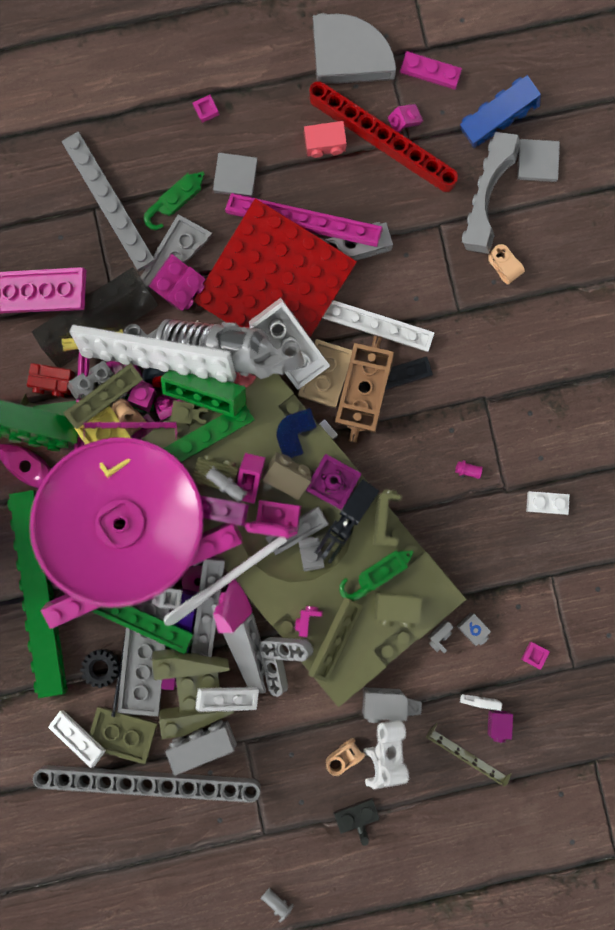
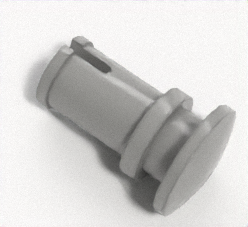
(279, 906)

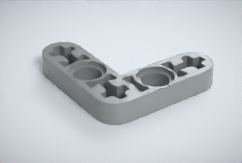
(277, 680)

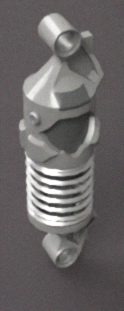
(248, 347)

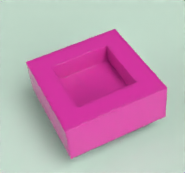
(205, 108)
(535, 655)

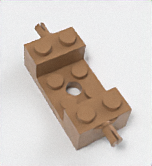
(358, 409)

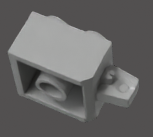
(388, 705)

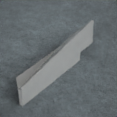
(245, 648)

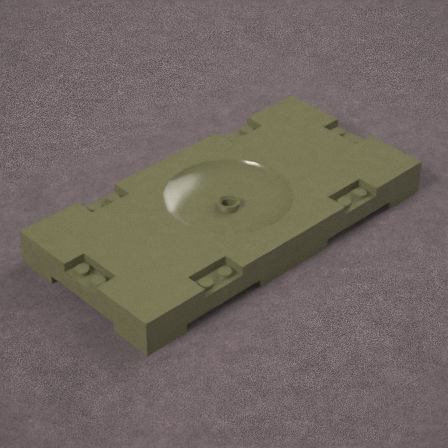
(279, 581)

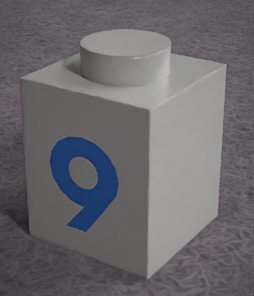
(474, 629)

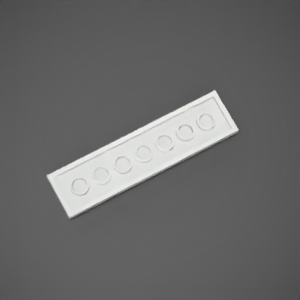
(154, 353)

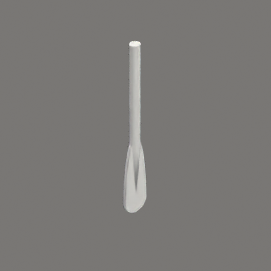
(188, 606)

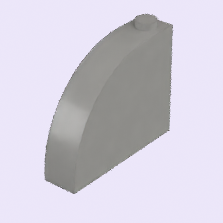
(350, 50)

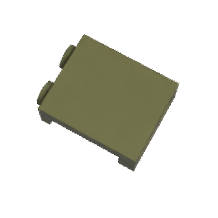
(381, 518)

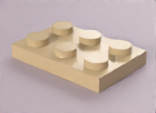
(328, 384)

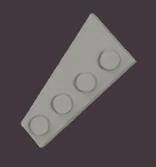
(182, 241)

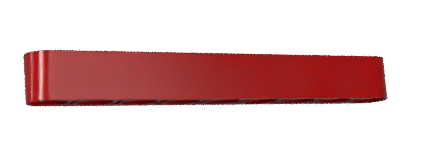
(378, 128)

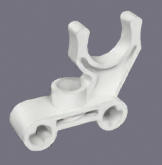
(389, 767)

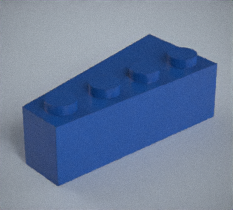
(501, 111)

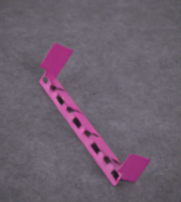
(93, 425)

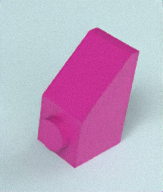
(250, 476)

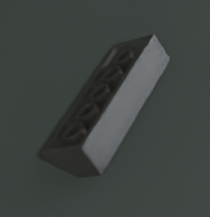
(105, 309)

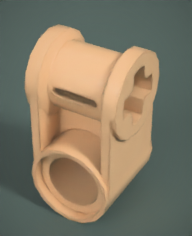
(507, 266)
(127, 413)
(345, 756)

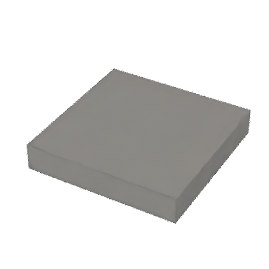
(538, 160)
(235, 174)

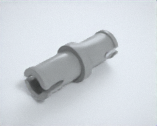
(226, 484)

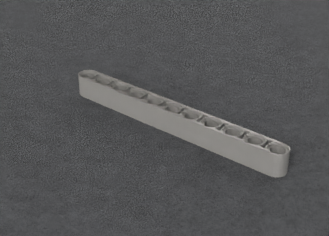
(117, 786)

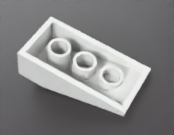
(282, 328)

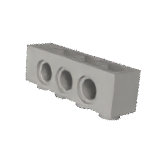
(361, 250)

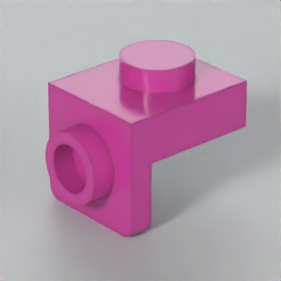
(404, 117)
(302, 622)

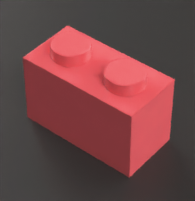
(325, 139)

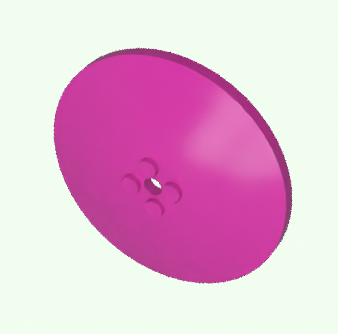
(78, 513)

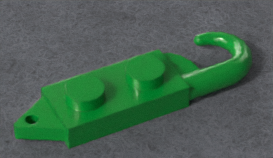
(175, 198)
(378, 574)

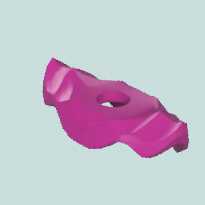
(14, 455)

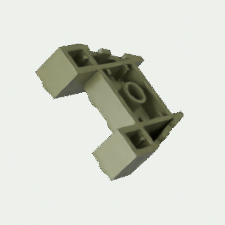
(191, 673)

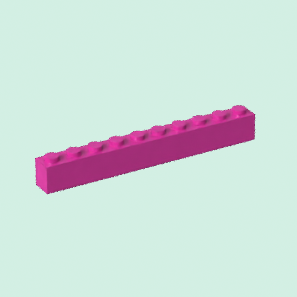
(212, 543)

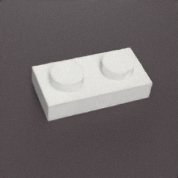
(548, 503)

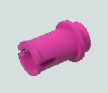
(468, 469)

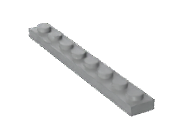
(108, 202)

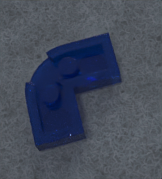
(290, 428)

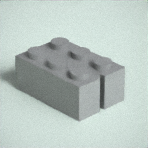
(201, 746)

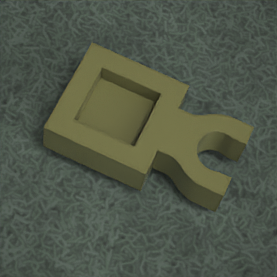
(184, 412)

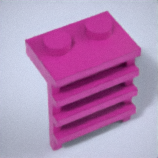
(276, 519)

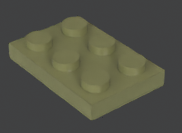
(123, 734)

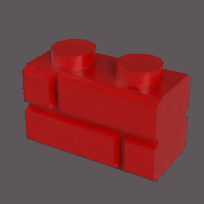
(49, 379)

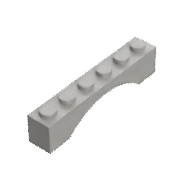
(502, 154)

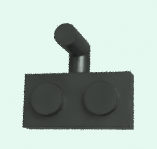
(356, 817)

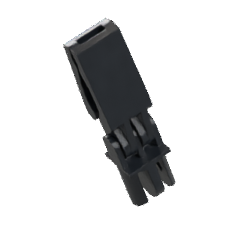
(353, 512)

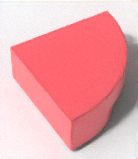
(244, 381)

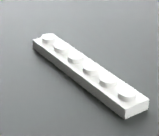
(379, 326)

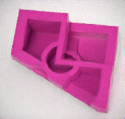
(232, 608)

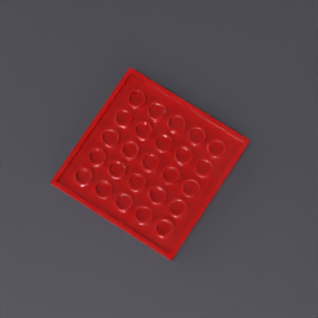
(272, 261)

